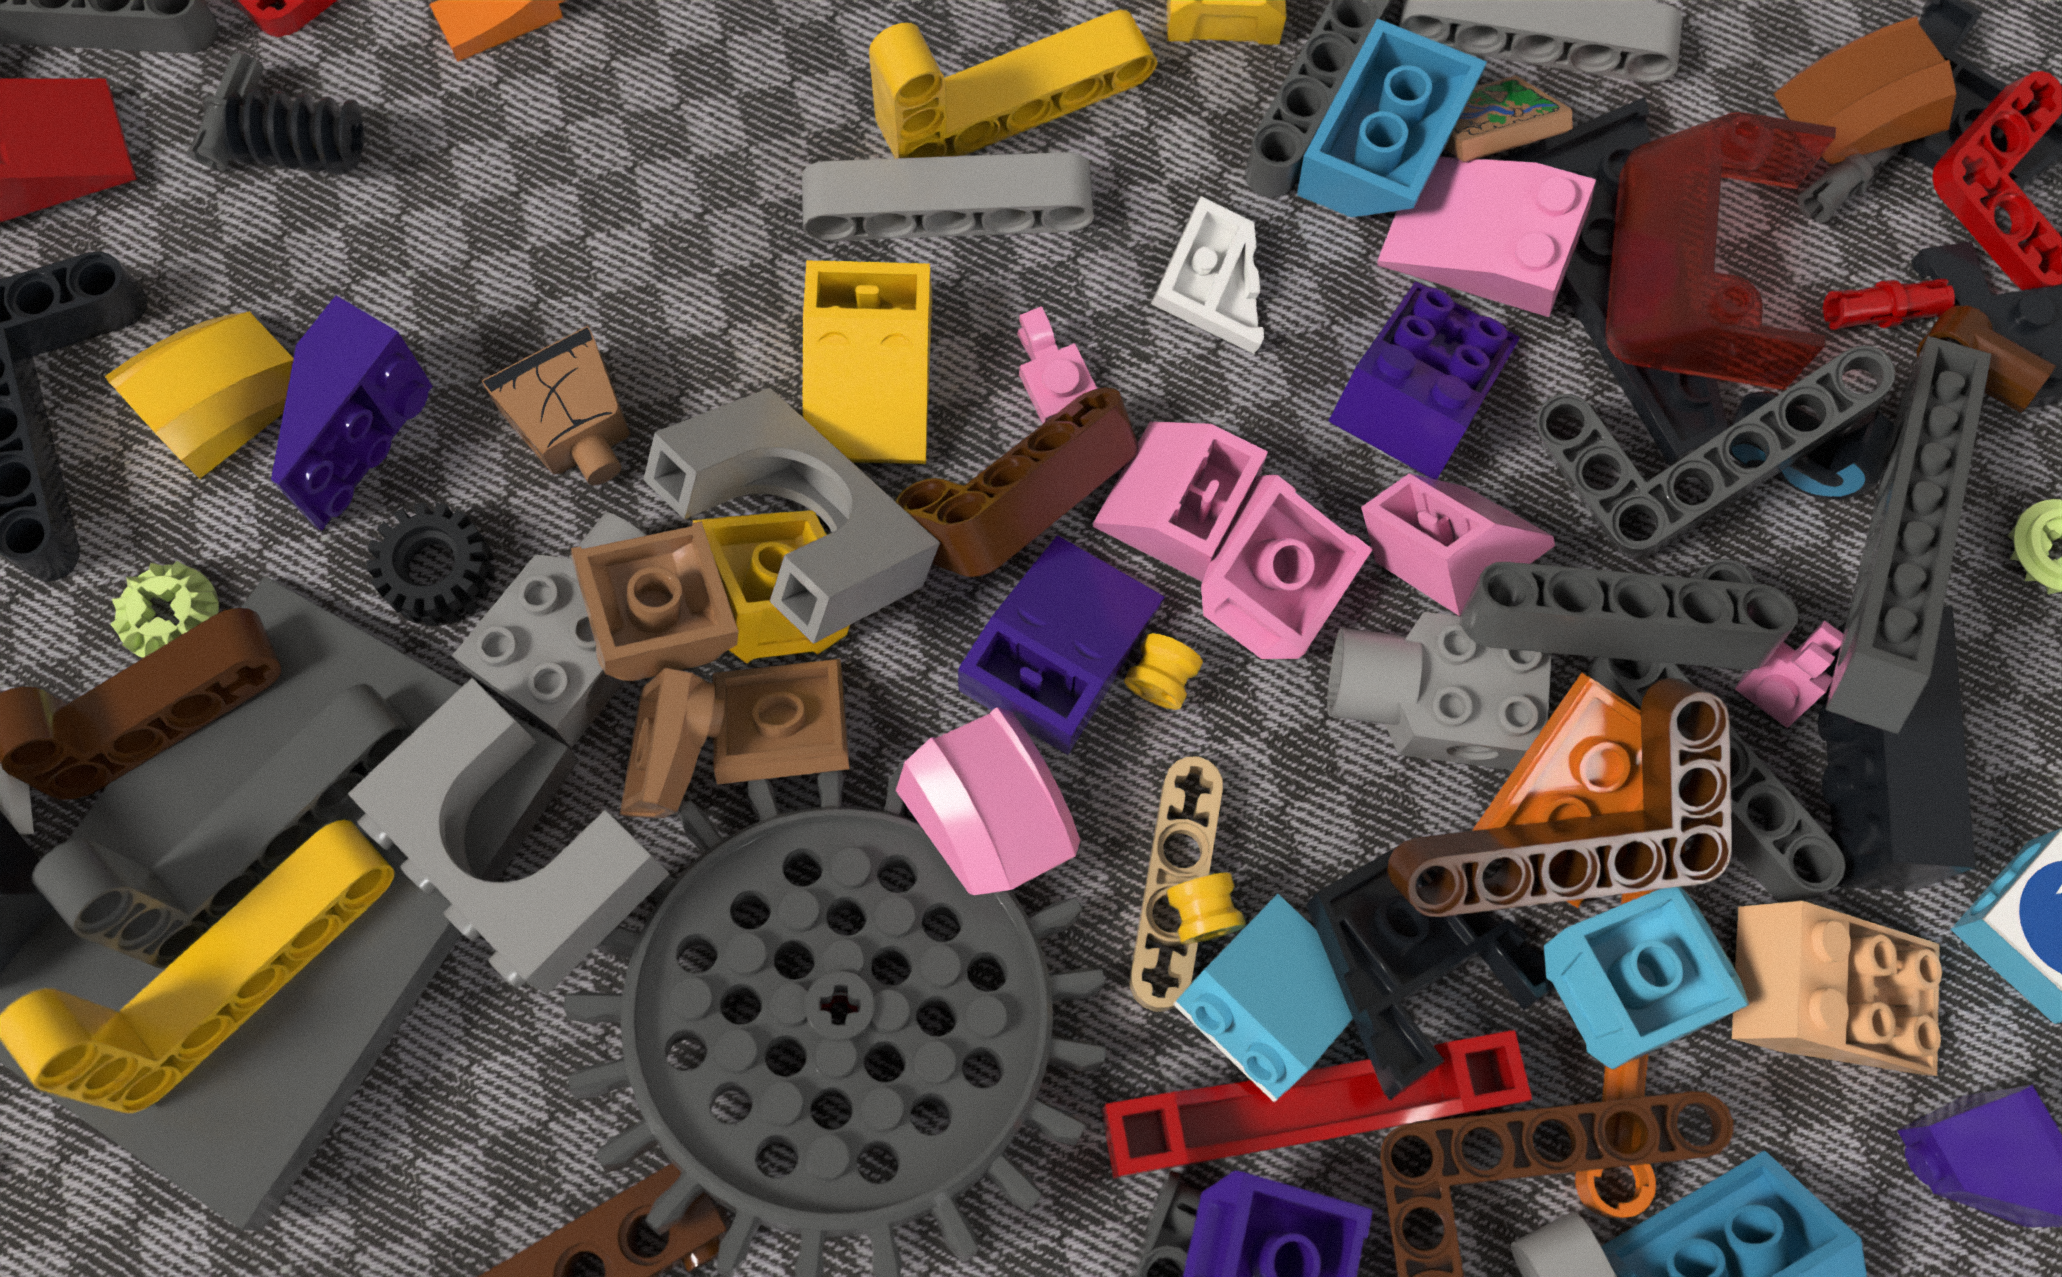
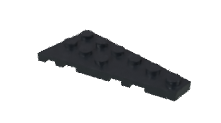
(1674, 406)

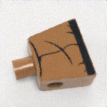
(564, 407)

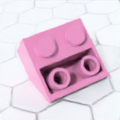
(1181, 493)
(1446, 536)

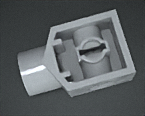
(540, 645)
(1442, 692)

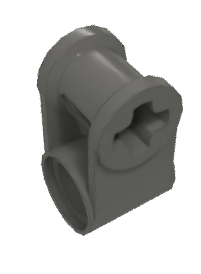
(1168, 1227)

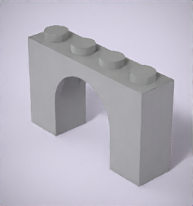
(770, 449)
(423, 805)

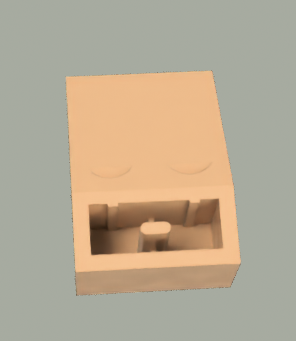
(1837, 988)

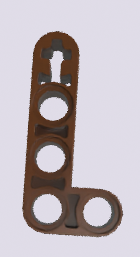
(1025, 487)
(138, 711)

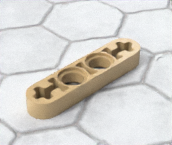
(1164, 875)

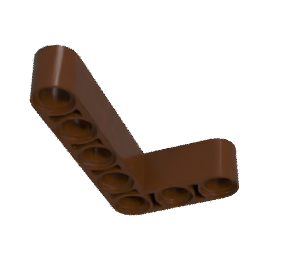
(1593, 841)
(1519, 1159)

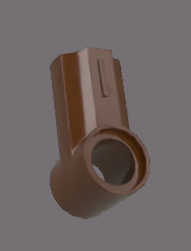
(2013, 371)

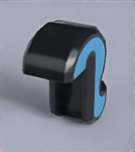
(1838, 468)

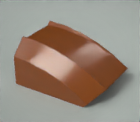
(1874, 91)

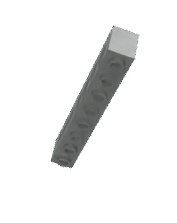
(1911, 539)

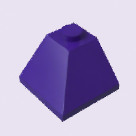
(1992, 1155)

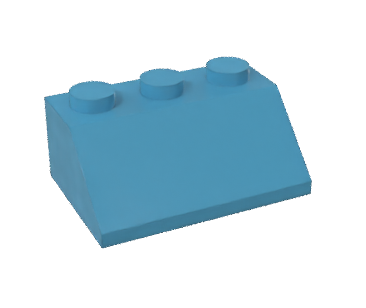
(1388, 123)
(1741, 1226)

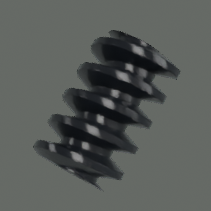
(293, 133)

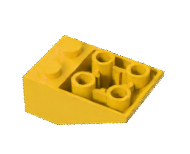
(868, 358)

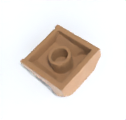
(655, 603)
(669, 730)

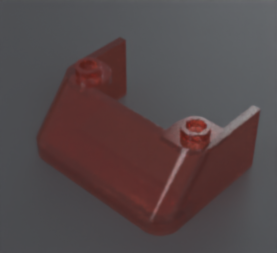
(1663, 289)

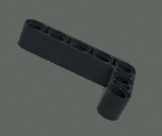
(37, 315)

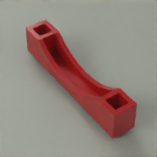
(1320, 1106)

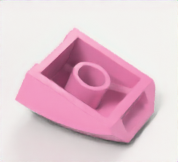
(1279, 571)
(989, 804)

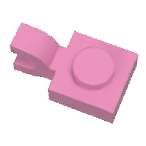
(1053, 374)
(1793, 678)

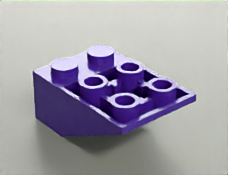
(1423, 379)
(342, 408)
(1058, 643)

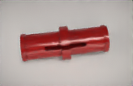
(1888, 303)

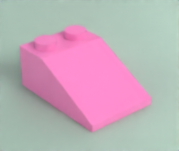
(1493, 230)

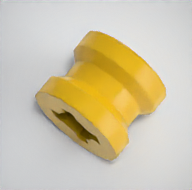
(1163, 671)
(1205, 908)

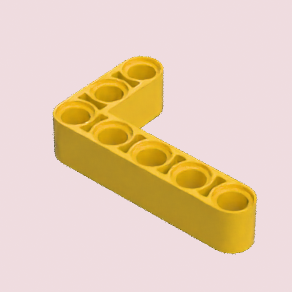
(1004, 96)
(208, 992)

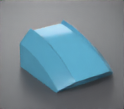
(1642, 976)

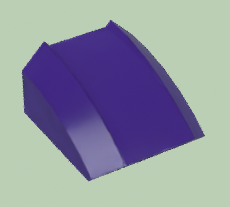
(1274, 1231)

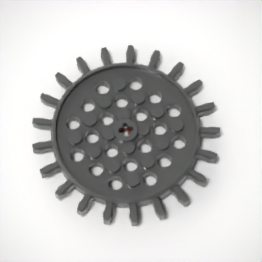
(825, 1189)

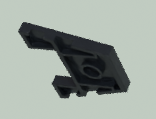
(1947, 26)
(2025, 316)
(1392, 951)

